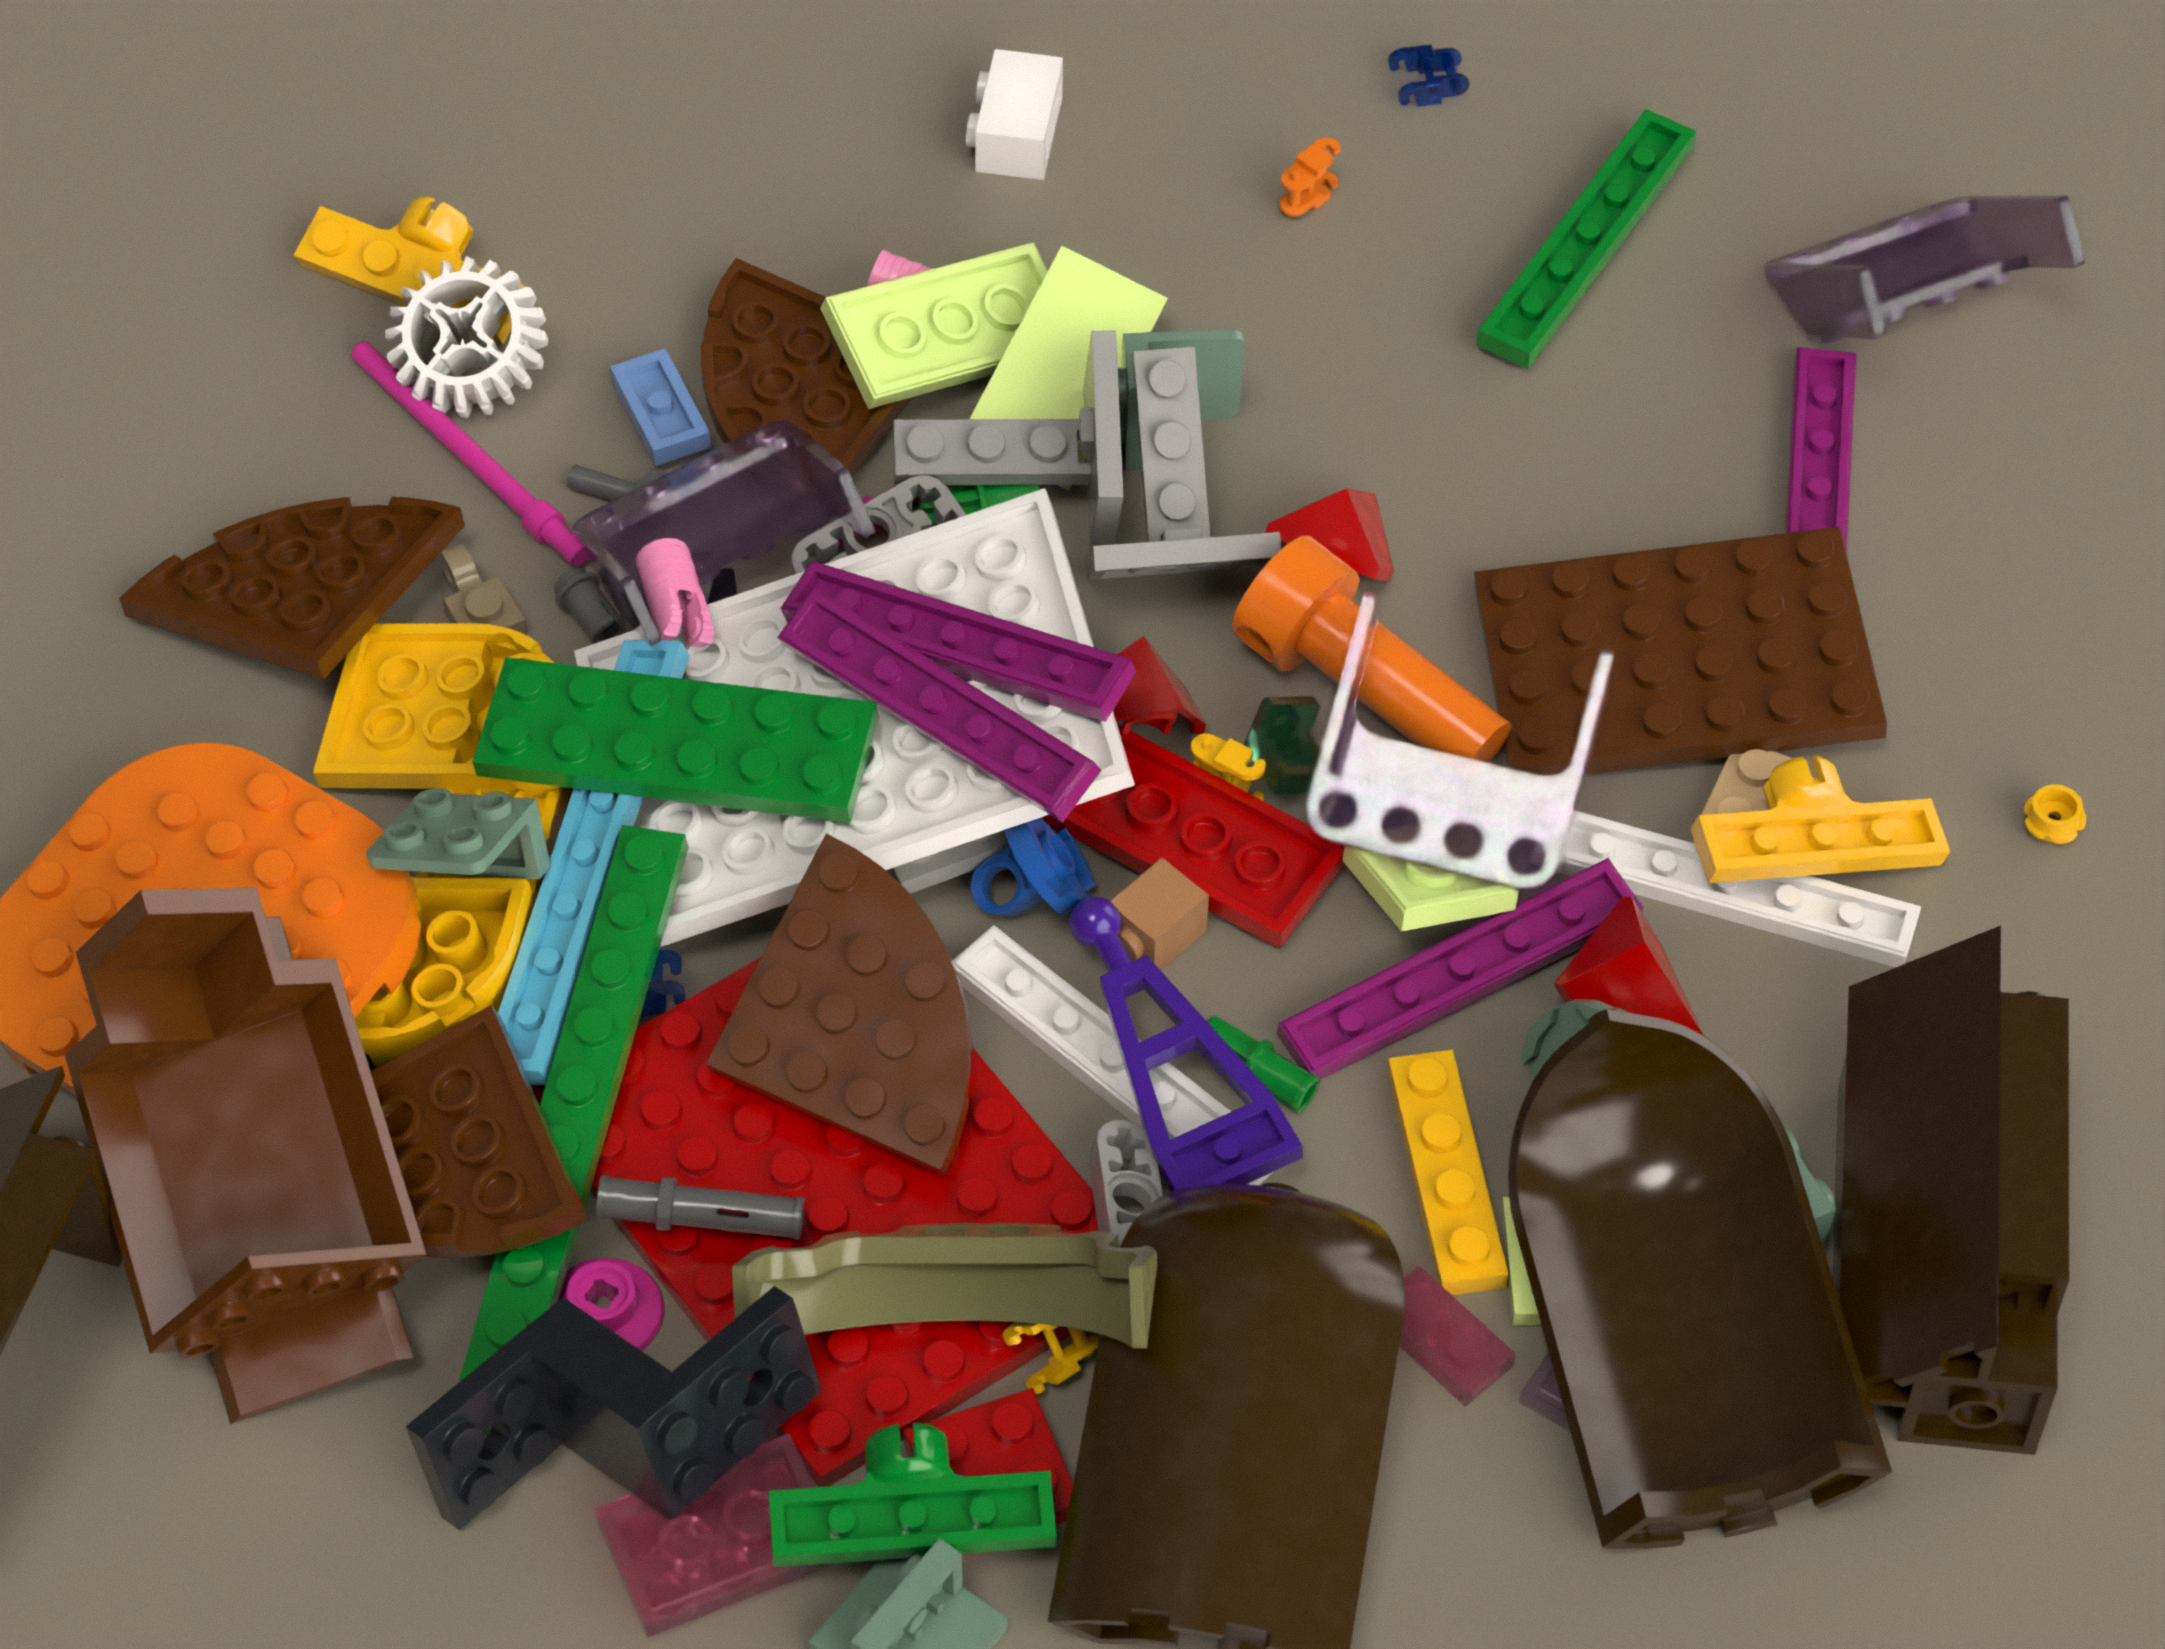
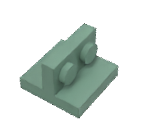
(913, 1607)

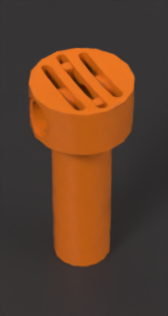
(1306, 611)

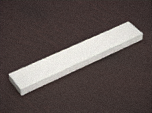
(1788, 906)
(1074, 1032)

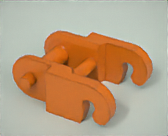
(1306, 178)

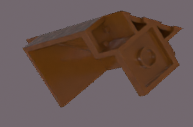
(242, 1148)

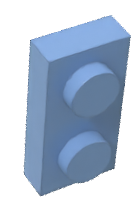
(660, 407)

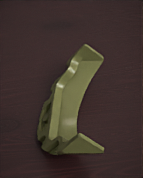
(960, 1276)

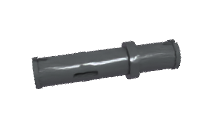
(699, 1207)

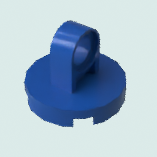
(1045, 868)

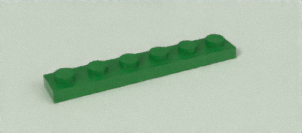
(1585, 239)

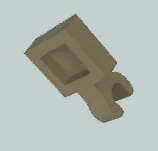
(477, 600)

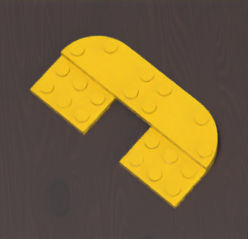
(412, 720)

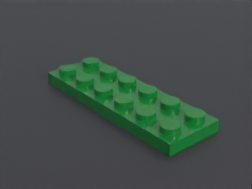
(677, 739)

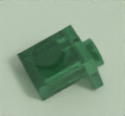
(1284, 742)

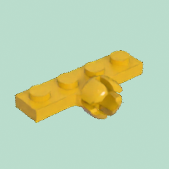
(392, 258)
(1817, 831)

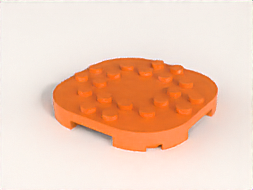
(197, 823)

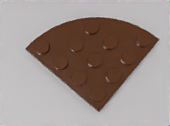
(777, 360)
(297, 579)
(857, 1014)
(474, 1143)

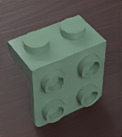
(1218, 375)
(465, 836)

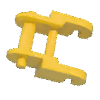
(1227, 761)
(1063, 1362)

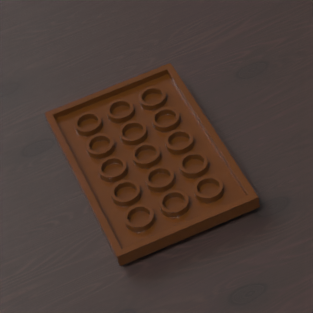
(1710, 655)

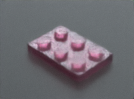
(709, 1551)

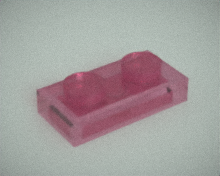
(1450, 1339)

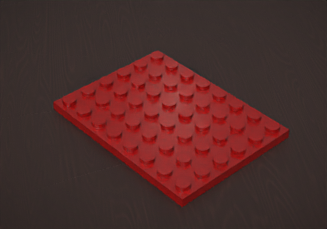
(720, 1135)

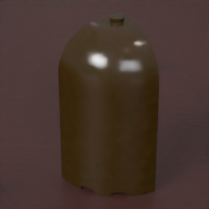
(1683, 1289)
(1246, 1442)

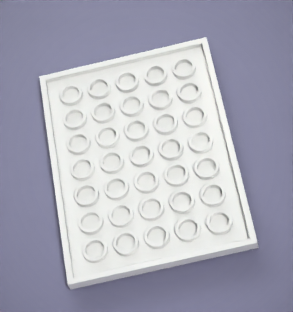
(913, 790)

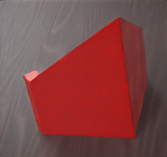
(1346, 526)
(1155, 693)
(1627, 969)

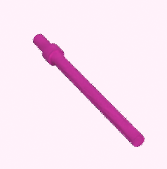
(538, 517)

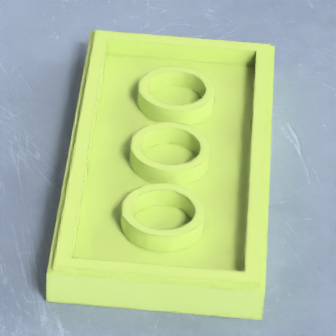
(934, 324)
(1049, 351)

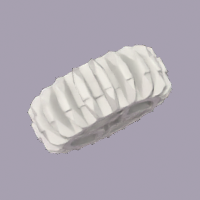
(491, 298)

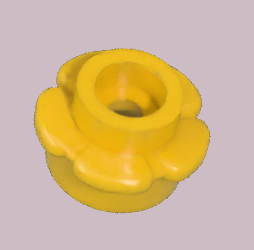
(2055, 802)

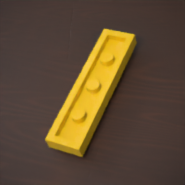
(1447, 1173)

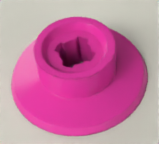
(635, 1297)

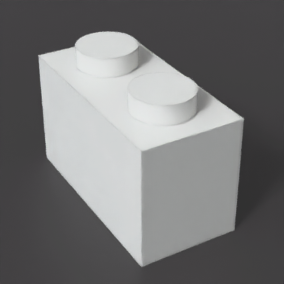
(1017, 114)

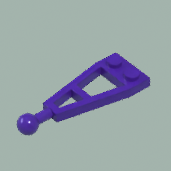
(1225, 1150)

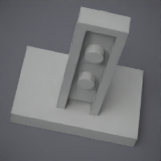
(1031, 448)
(1174, 483)

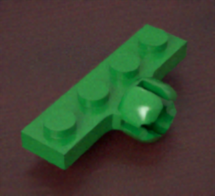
(910, 1506)

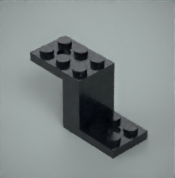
(615, 1407)

